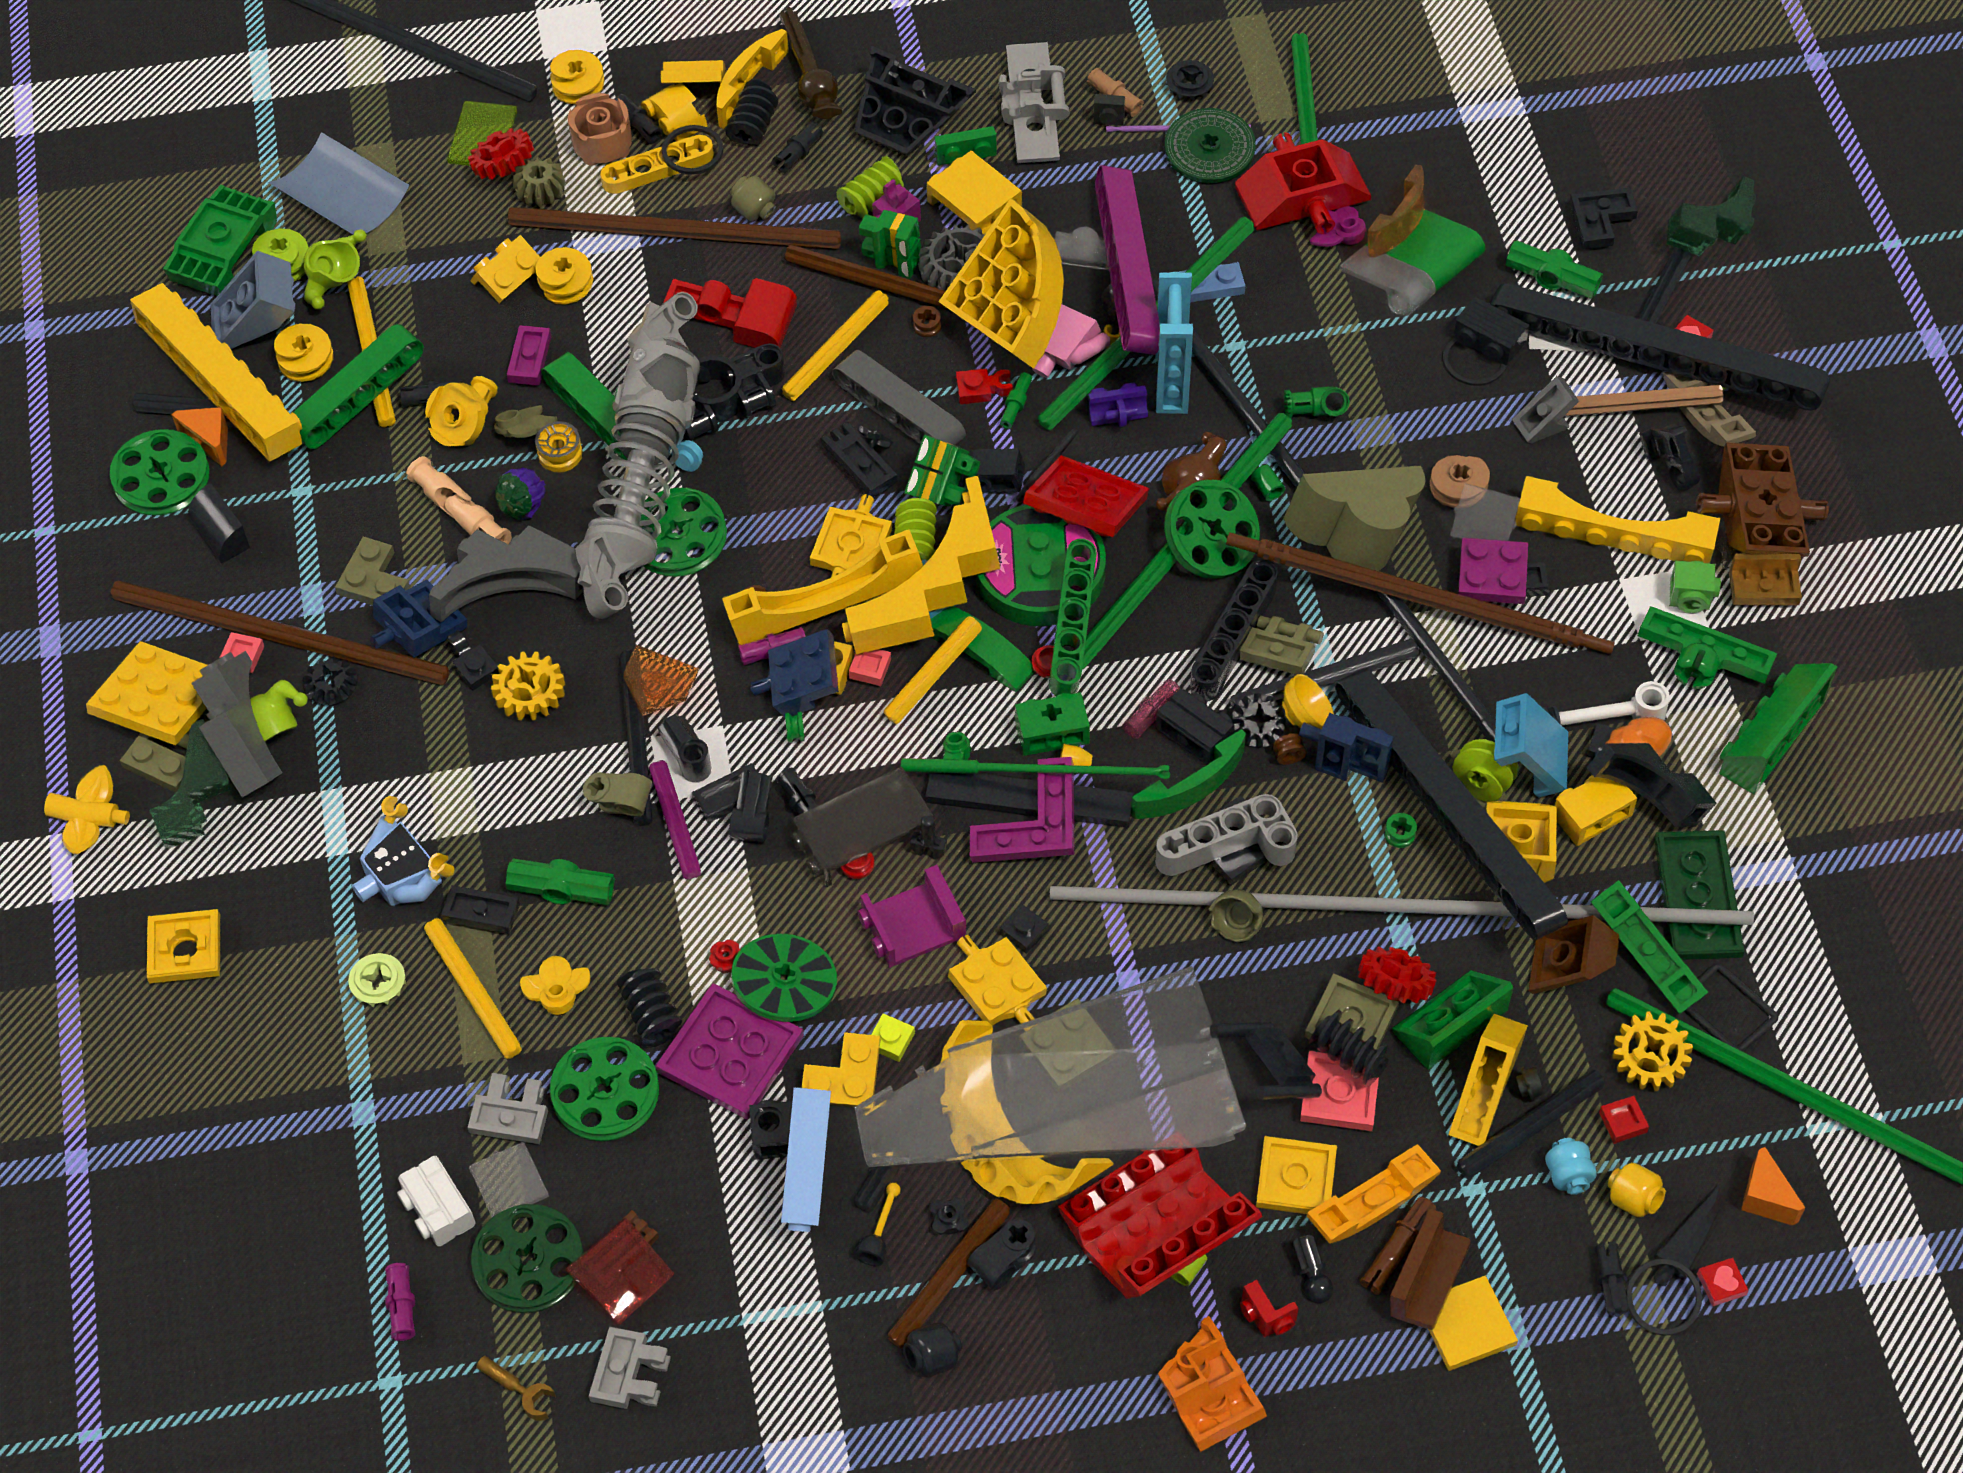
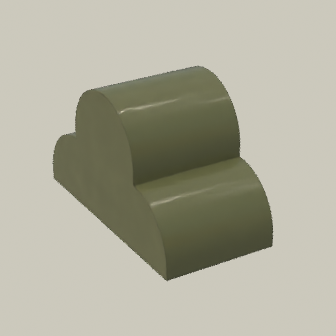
(1355, 511)

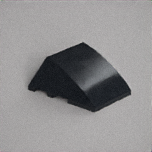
(904, 103)

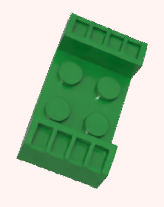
(218, 238)

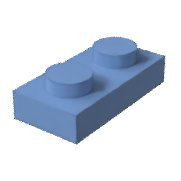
(1222, 282)

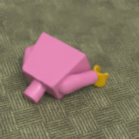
(1073, 341)

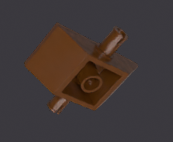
(1761, 501)

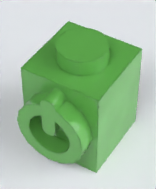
(1693, 586)

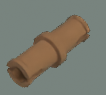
(1108, 86)

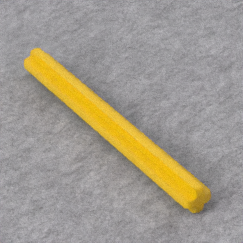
(367, 335)

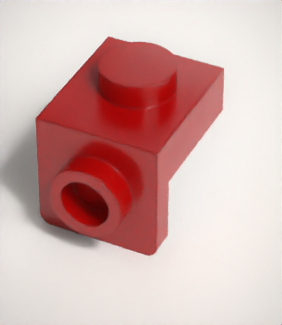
(1259, 1309)

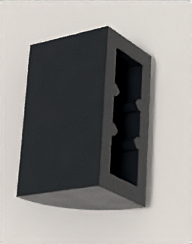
(217, 524)

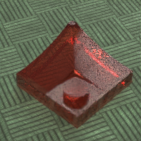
(620, 1271)

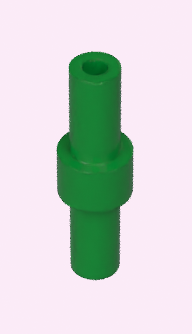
(1016, 400)

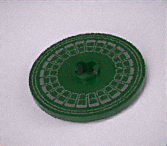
(1201, 163)

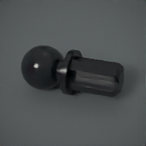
(1318, 1286)

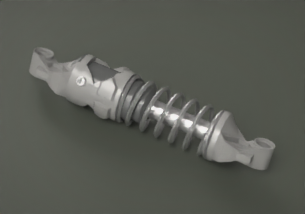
(651, 419)

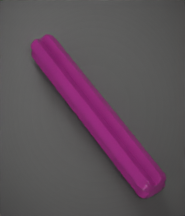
(675, 820)

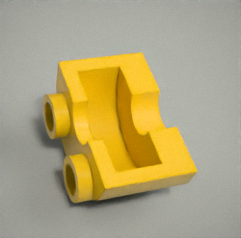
(674, 110)

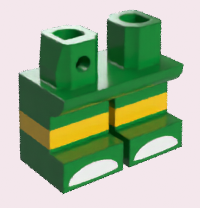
(892, 241)
(948, 459)

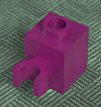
(897, 200)

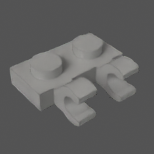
(506, 1118)
(618, 1368)

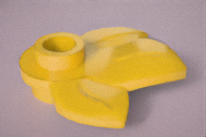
(555, 984)

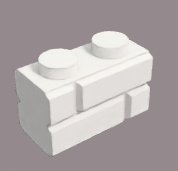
(436, 1202)

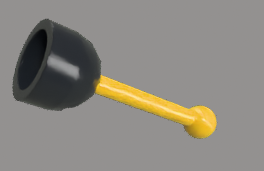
(872, 1247)

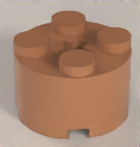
(600, 129)

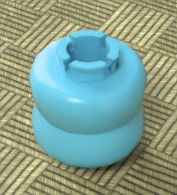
(1570, 1166)

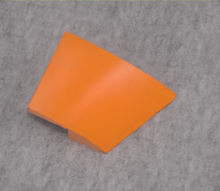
(1210, 1388)

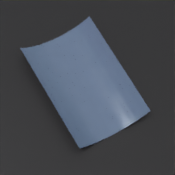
(343, 186)

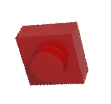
(1624, 1119)

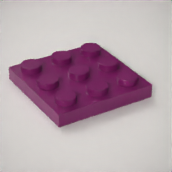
(729, 1052)

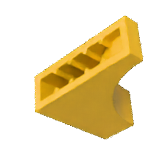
(1487, 1079)

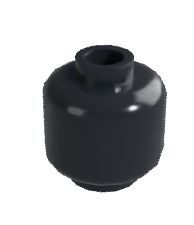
(932, 1349)

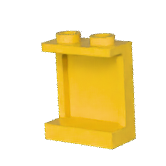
(972, 191)

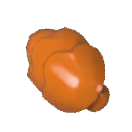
(1644, 730)

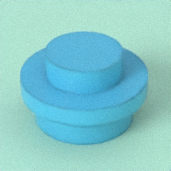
(689, 456)

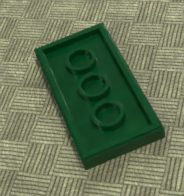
(1698, 876)

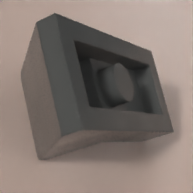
(1546, 411)

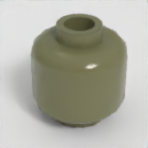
(753, 198)

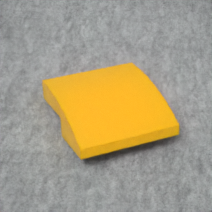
(693, 71)

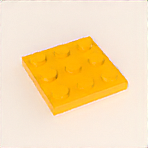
(151, 694)

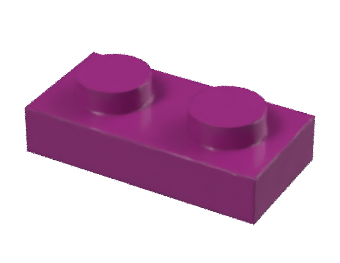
(529, 355)

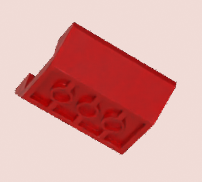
(1154, 1218)

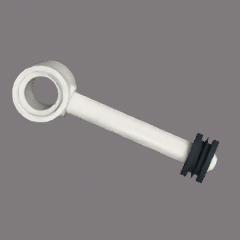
(1646, 693)

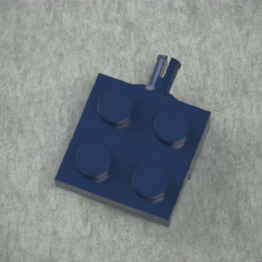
(409, 622)
(800, 673)
(1350, 747)

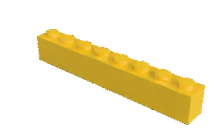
(217, 371)

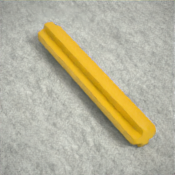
(932, 669)

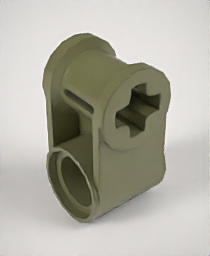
(618, 792)

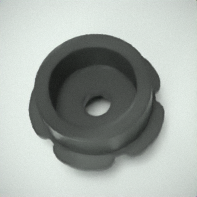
(1530, 1083)

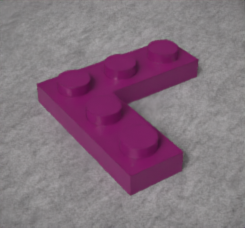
(1032, 839)

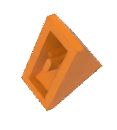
(207, 428)
(1770, 1192)

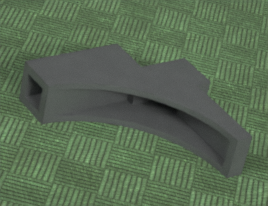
(493, 566)

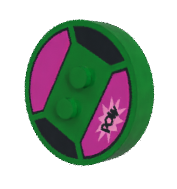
(1031, 564)

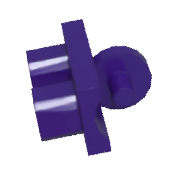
(1118, 405)

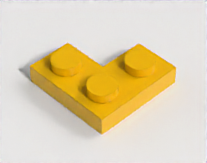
(857, 1072)

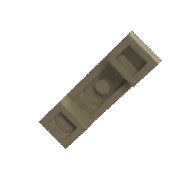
(1712, 419)

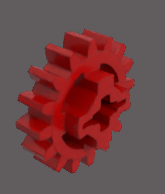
(501, 153)
(1397, 974)

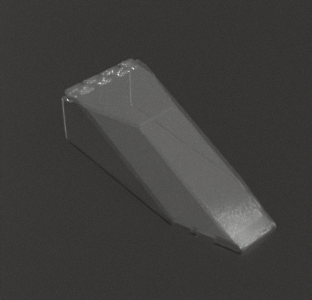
(1073, 1083)

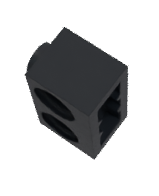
(770, 1143)

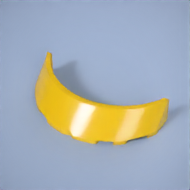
(1023, 1179)

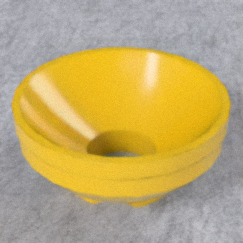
(1305, 702)

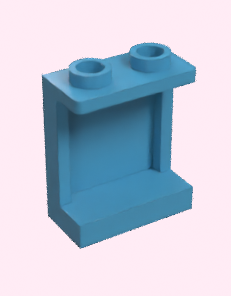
(1535, 739)

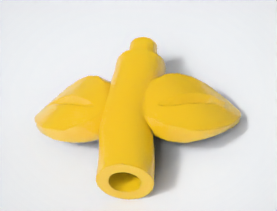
(86, 811)

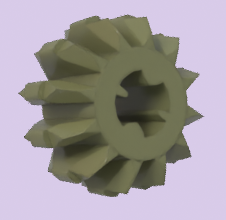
(539, 182)

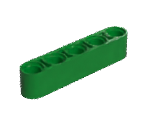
(357, 384)
(583, 395)
(1076, 604)

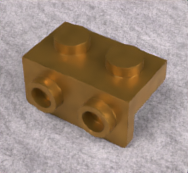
(1765, 579)

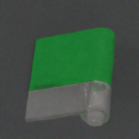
(1420, 263)

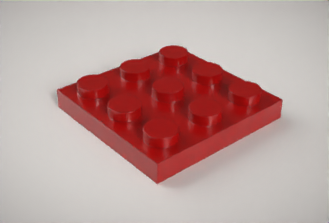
(1086, 496)

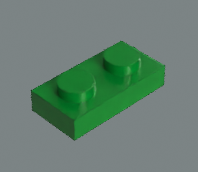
(956, 145)

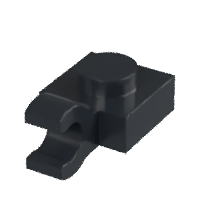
(473, 664)

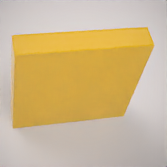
(1295, 1175)
(1472, 1325)

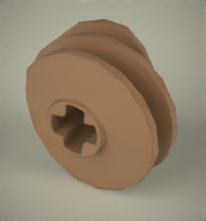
(1452, 473)

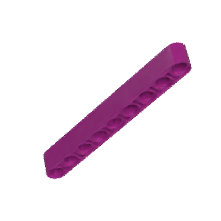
(1127, 260)

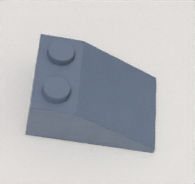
(254, 301)

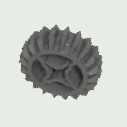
(946, 254)

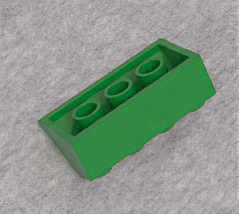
(1776, 725)

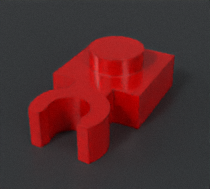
(977, 386)

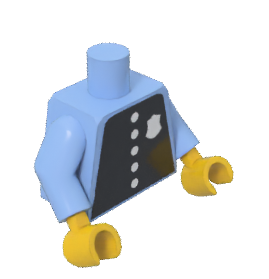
(397, 862)

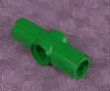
(1554, 269)
(560, 881)

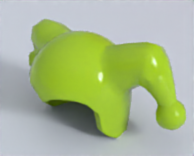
(330, 266)
(273, 711)

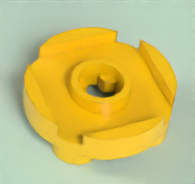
(471, 414)

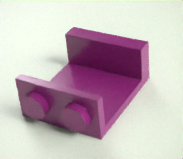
(913, 920)

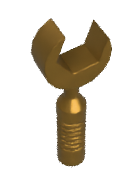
(512, 1383)

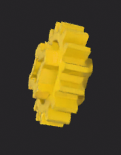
(531, 685)
(1665, 1043)

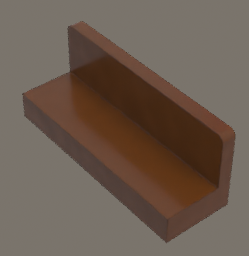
(1428, 1273)

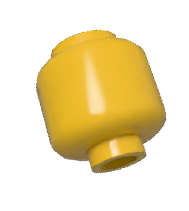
(1636, 1190)

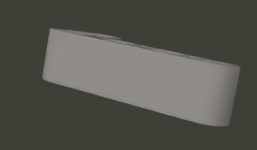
(1180, 851)

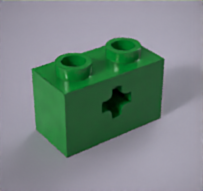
(1051, 723)

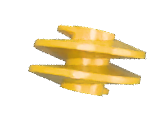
(576, 75)
(564, 275)
(303, 352)

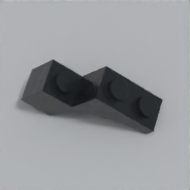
(1641, 769)

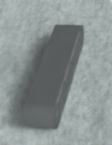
(896, 400)

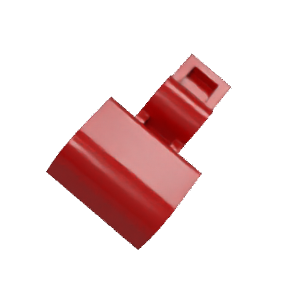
(755, 320)

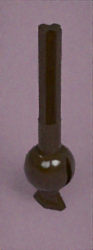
(816, 86)

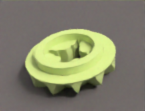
(368, 969)

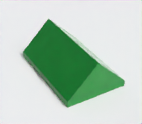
(1453, 1016)

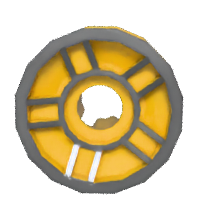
(566, 438)

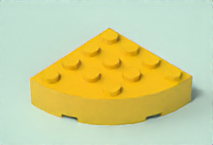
(1011, 285)

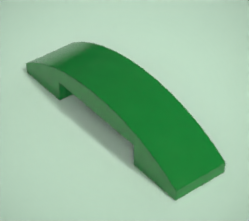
(989, 648)
(1160, 801)
(1649, 947)

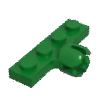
(1705, 649)

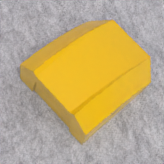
(1530, 830)

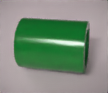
(1268, 482)

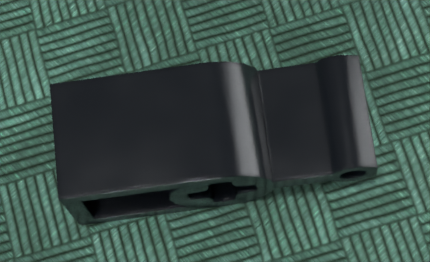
(998, 470)

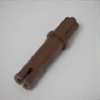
(1397, 1245)

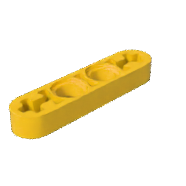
(654, 159)

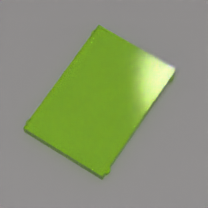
(474, 126)

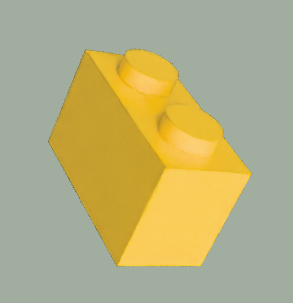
(1593, 808)

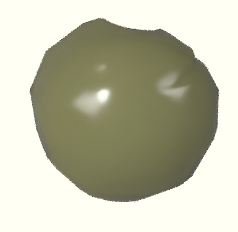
(1236, 915)

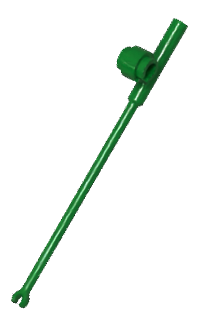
(958, 750)

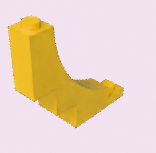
(904, 611)

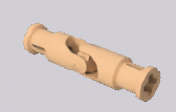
(459, 506)

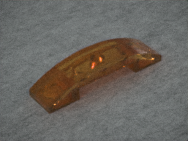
(1392, 230)

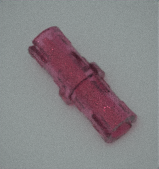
(1148, 709)

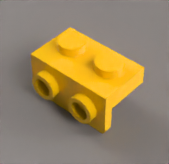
(508, 269)

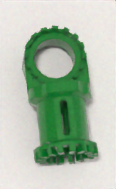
(1315, 402)

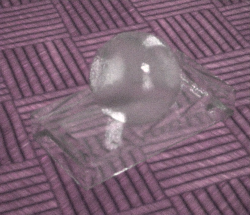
(1082, 248)

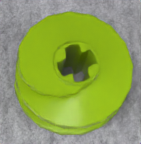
(286, 246)
(1480, 771)

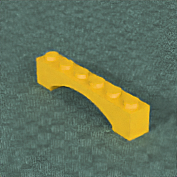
(1551, 511)
(762, 613)

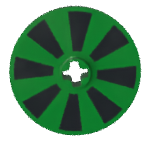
(809, 981)

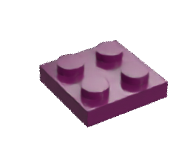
(1493, 570)

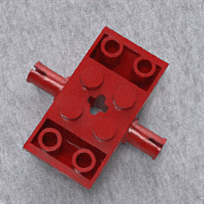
(1301, 184)

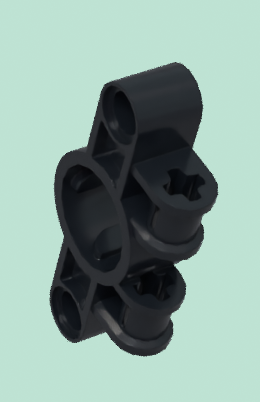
(750, 382)

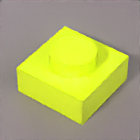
(894, 1036)

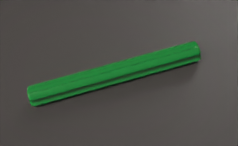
(1304, 88)

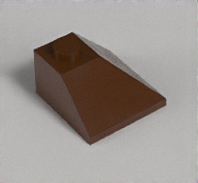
(1573, 954)

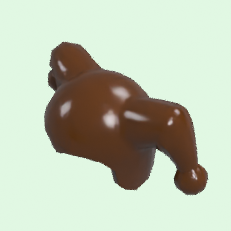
(1192, 468)

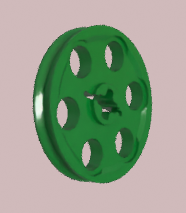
(153, 483)
(1199, 531)
(692, 535)
(600, 1102)

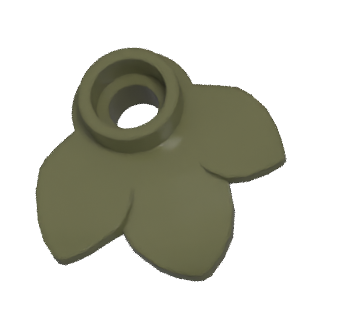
(522, 422)

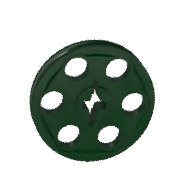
(520, 1244)

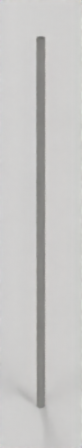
(1381, 904)

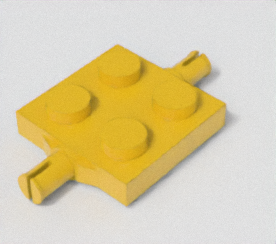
(848, 537)
(996, 981)

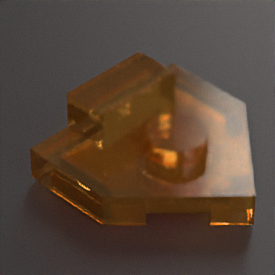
(657, 680)

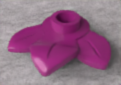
(1348, 228)

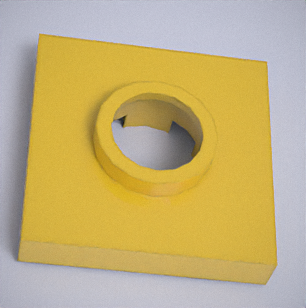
(168, 931)

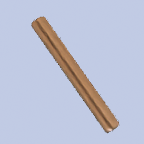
(1647, 400)

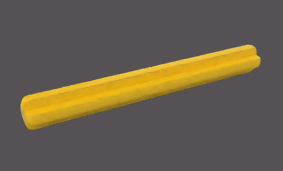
(835, 345)
(473, 988)

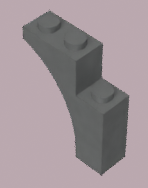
(232, 724)

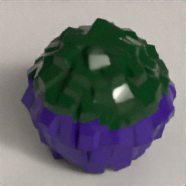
(519, 493)

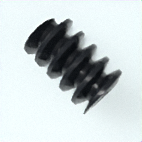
(752, 113)
(649, 1005)
(1350, 1048)

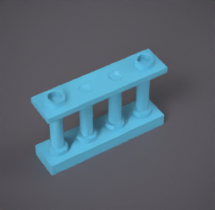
(1174, 343)

